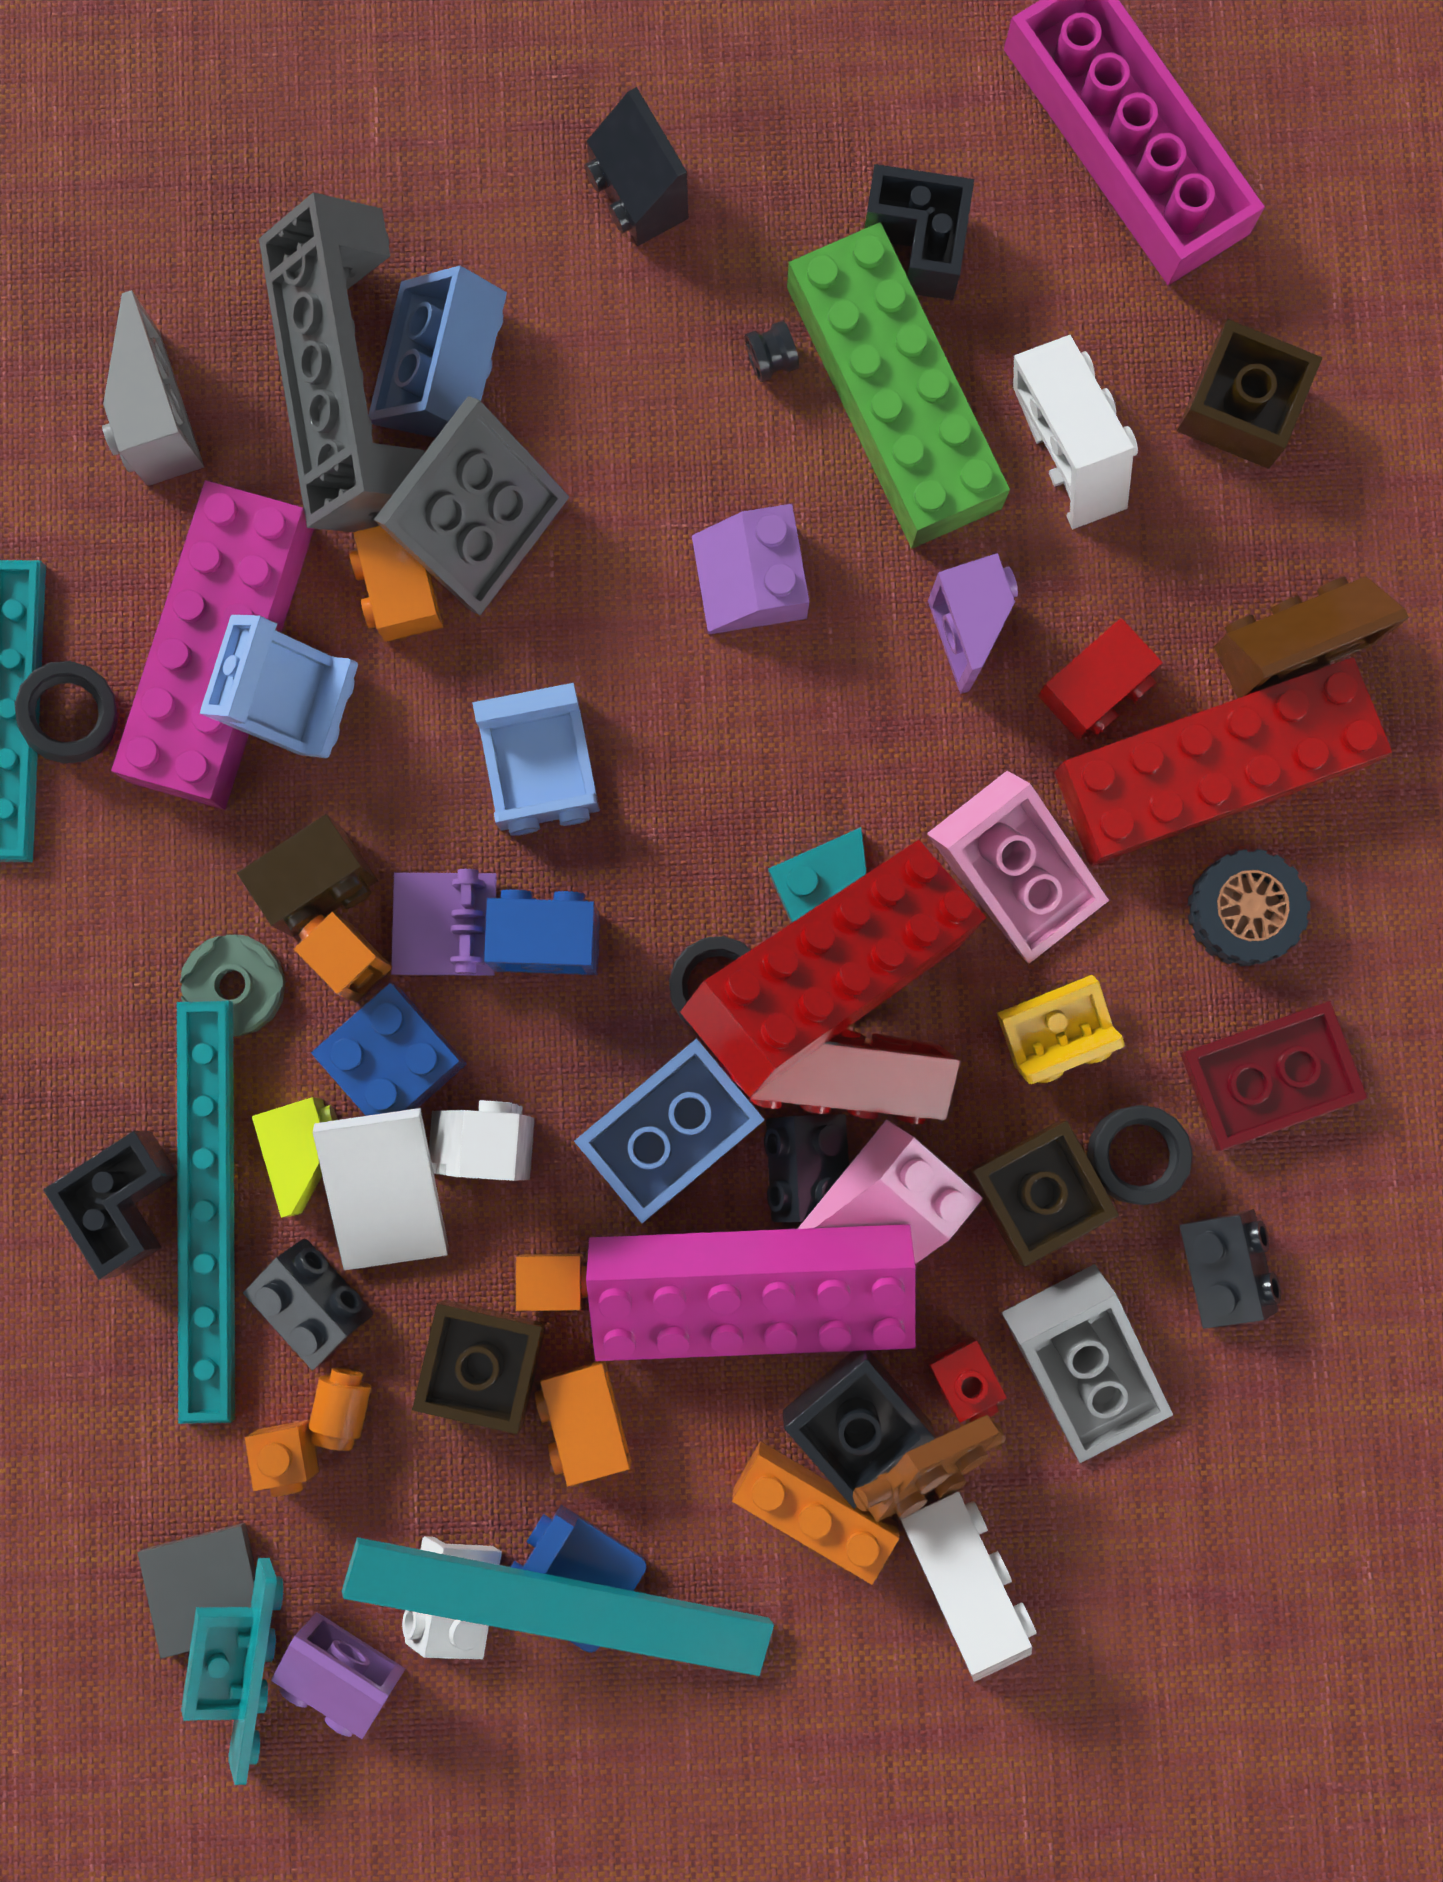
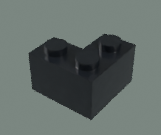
(930, 216)
(100, 1201)

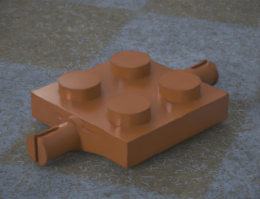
(930, 1470)

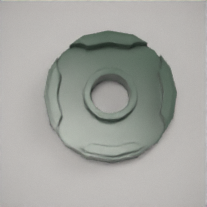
(254, 961)

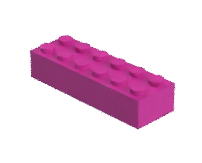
(1133, 131)
(235, 561)
(752, 1292)

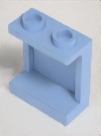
(278, 688)
(537, 759)

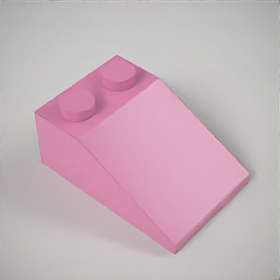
(1018, 865)
(898, 1184)

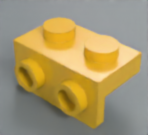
(1060, 1031)

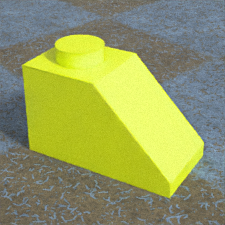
(291, 1151)

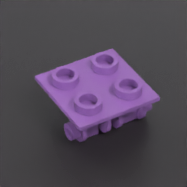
(441, 923)

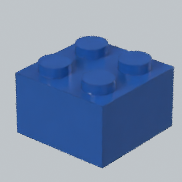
(542, 934)
(388, 1055)

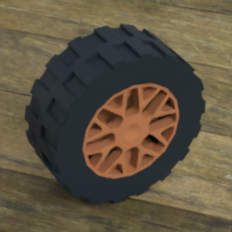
(1248, 907)

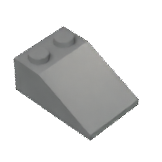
(145, 403)
(1088, 1362)

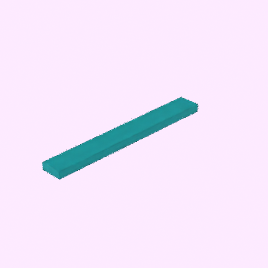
(205, 1212)
(555, 1607)

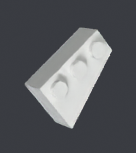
(1077, 427)
(482, 1142)
(970, 1585)

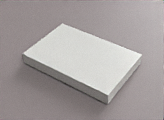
(381, 1189)

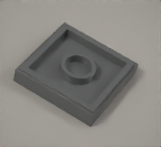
(194, 1573)

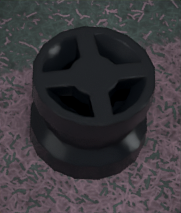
(771, 351)

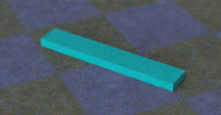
(20, 654)

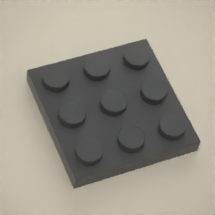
(472, 506)

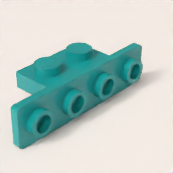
(228, 1667)

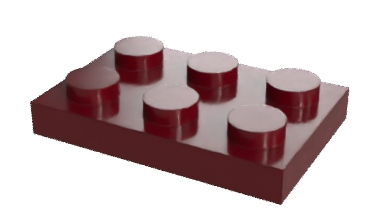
(1273, 1076)

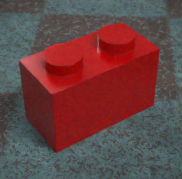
(1100, 679)

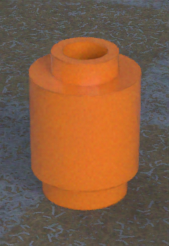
(339, 1409)

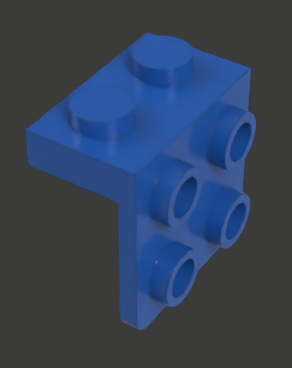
(582, 1552)

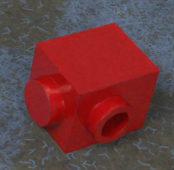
(966, 1380)

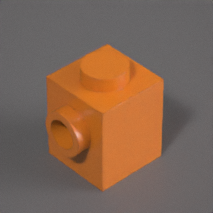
(550, 1282)
(281, 1458)

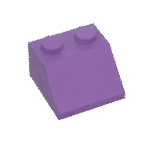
(751, 570)
(970, 612)
(336, 1676)

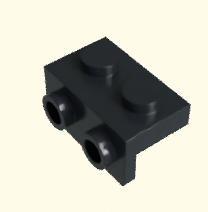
(803, 1162)
(1231, 1269)
(308, 1302)

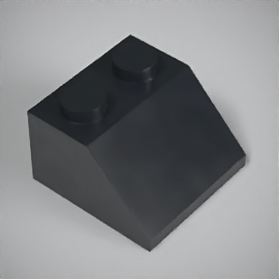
(637, 170)

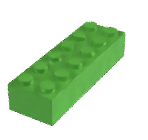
(896, 385)

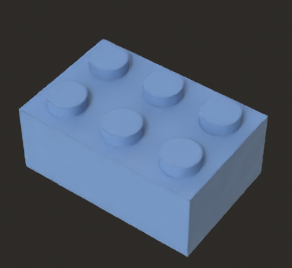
(669, 1130)

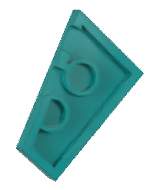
(819, 873)

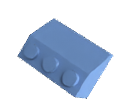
(436, 350)

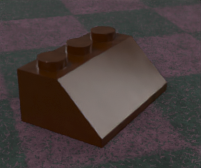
(1307, 634)

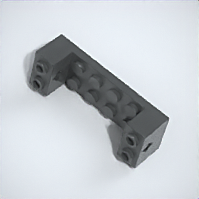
(308, 269)

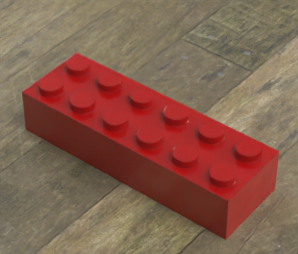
(1222, 761)
(831, 967)

